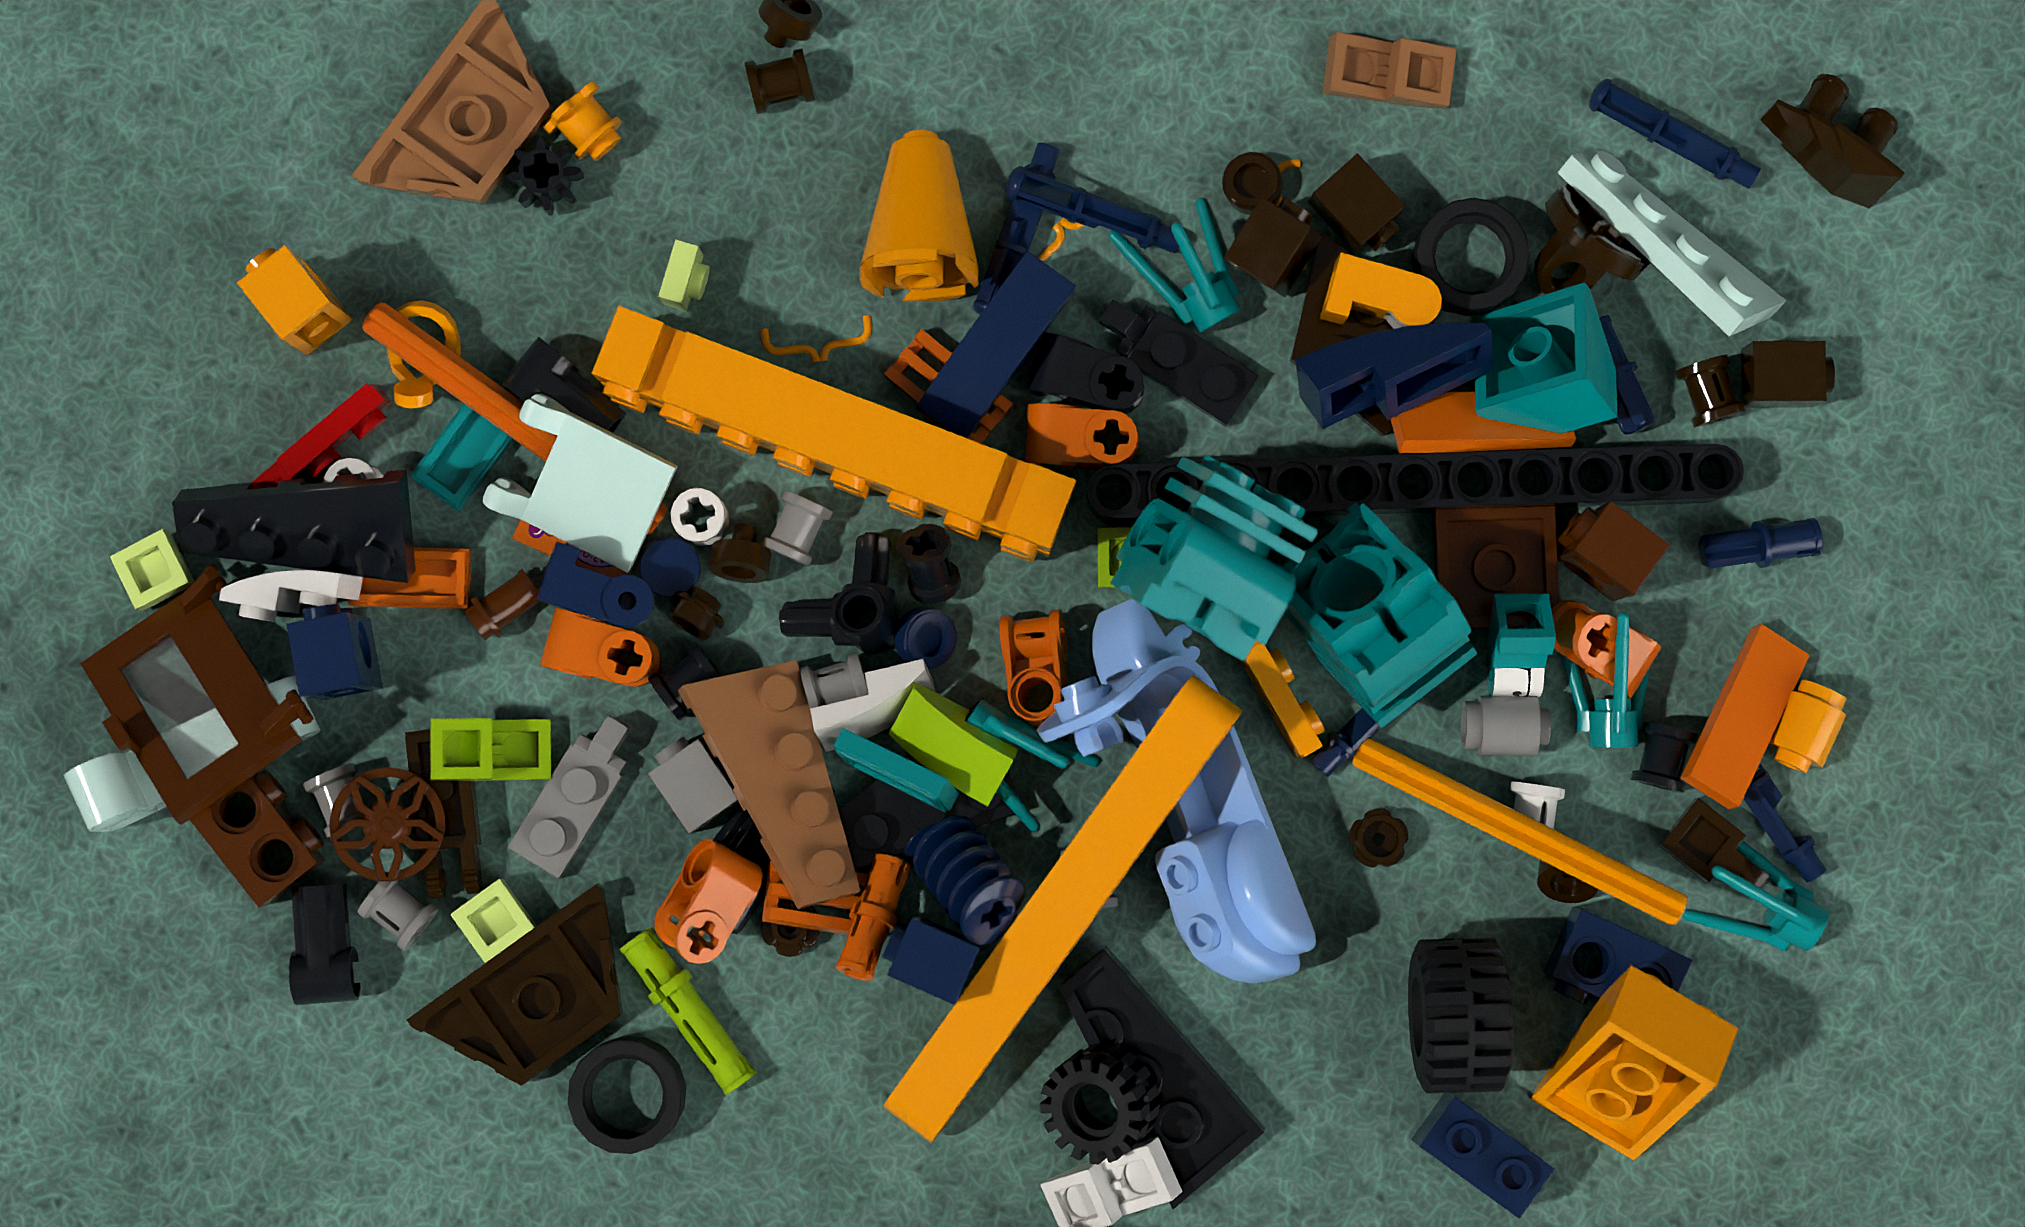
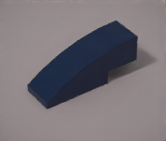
(996, 346)
(1392, 369)

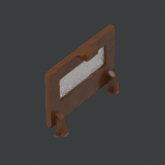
(192, 701)

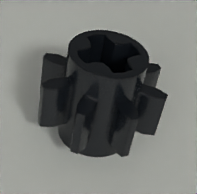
(558, 184)

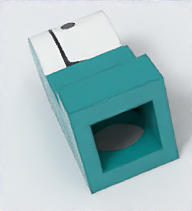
(1519, 654)

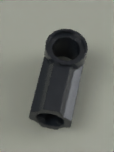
(550, 373)
(323, 950)

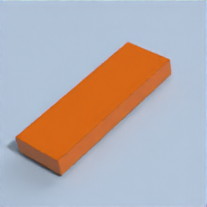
(1453, 426)
(1745, 716)

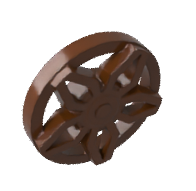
(387, 824)

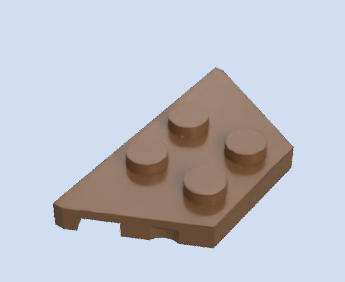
(463, 117)

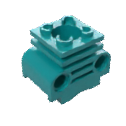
(1212, 557)
(1376, 616)

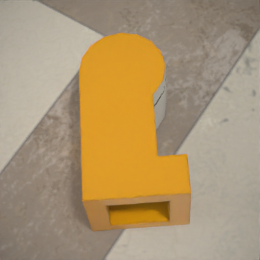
(1380, 292)

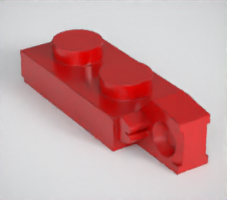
(317, 448)

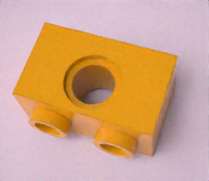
(293, 299)

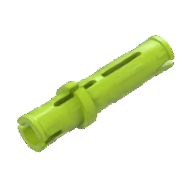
(691, 1015)

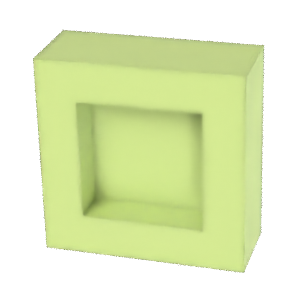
(684, 276)
(152, 570)
(493, 920)

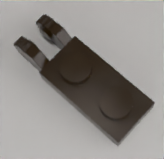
(460, 814)

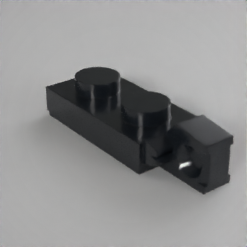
(1180, 360)

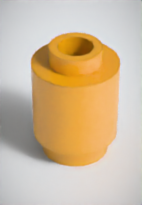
(1808, 727)

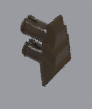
(1837, 158)

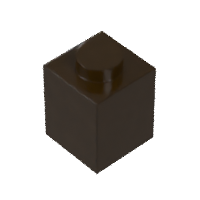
(1358, 206)
(1274, 244)
(1786, 374)

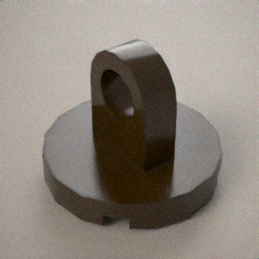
(1585, 239)

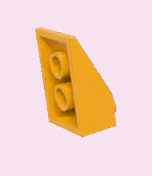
(1637, 1063)

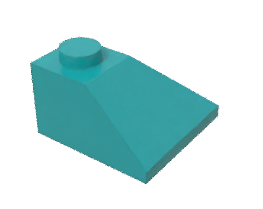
(1548, 364)

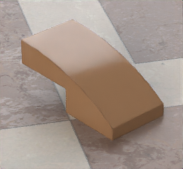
(1389, 71)

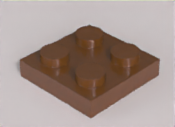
(1495, 553)

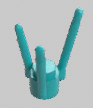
(1208, 297)
(1618, 718)
(1009, 729)
(1791, 915)

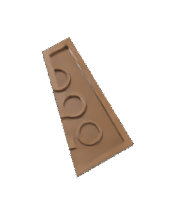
(768, 746)

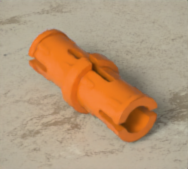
(873, 917)

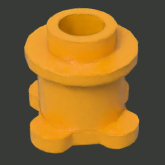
(586, 124)

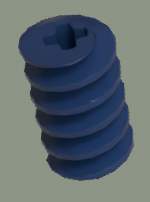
(966, 878)

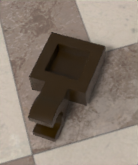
(1708, 840)

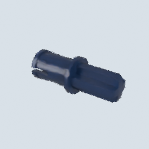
(1632, 407)
(1761, 544)

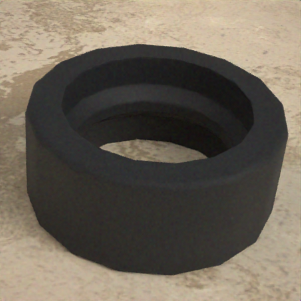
(1507, 230)
(583, 1109)

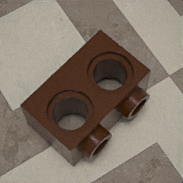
(1610, 550)
(245, 847)

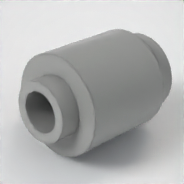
(1504, 725)

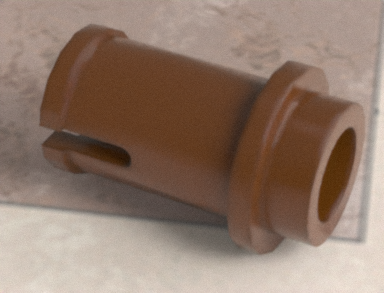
(502, 605)

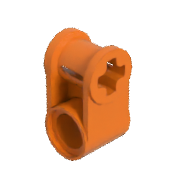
(1068, 436)
(1590, 642)
(591, 649)
(1034, 654)
(711, 897)

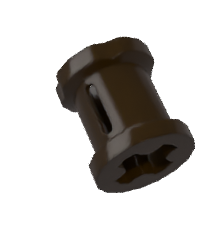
(779, 81)
(1710, 390)

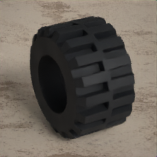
(1460, 1015)

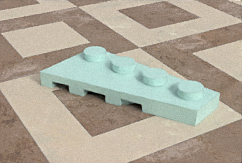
(1680, 251)

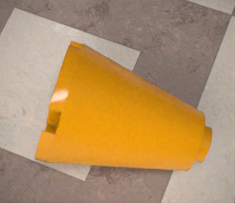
(920, 225)

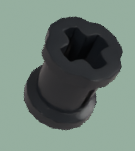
(931, 572)
(692, 669)
(1664, 756)

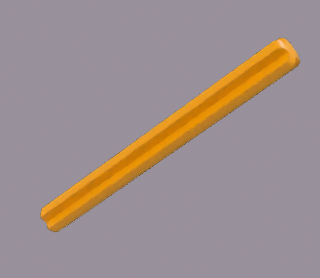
(1521, 831)

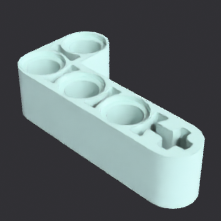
(118, 791)

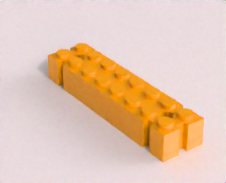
(833, 432)

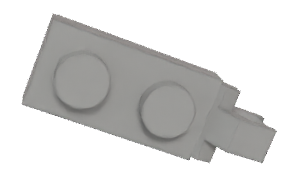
(572, 799)

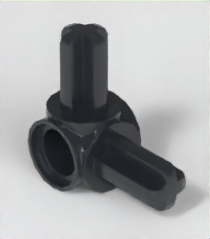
(840, 615)

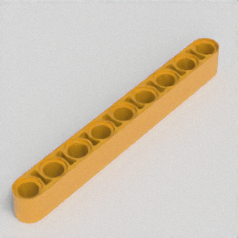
(1063, 907)

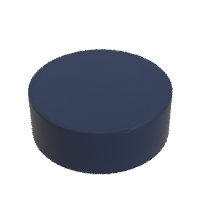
(670, 567)
(926, 636)

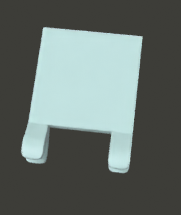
(591, 489)

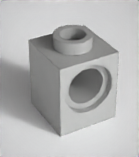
(693, 783)

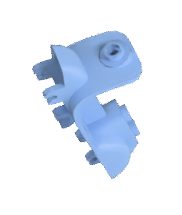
(1226, 866)

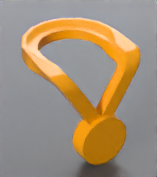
(414, 391)

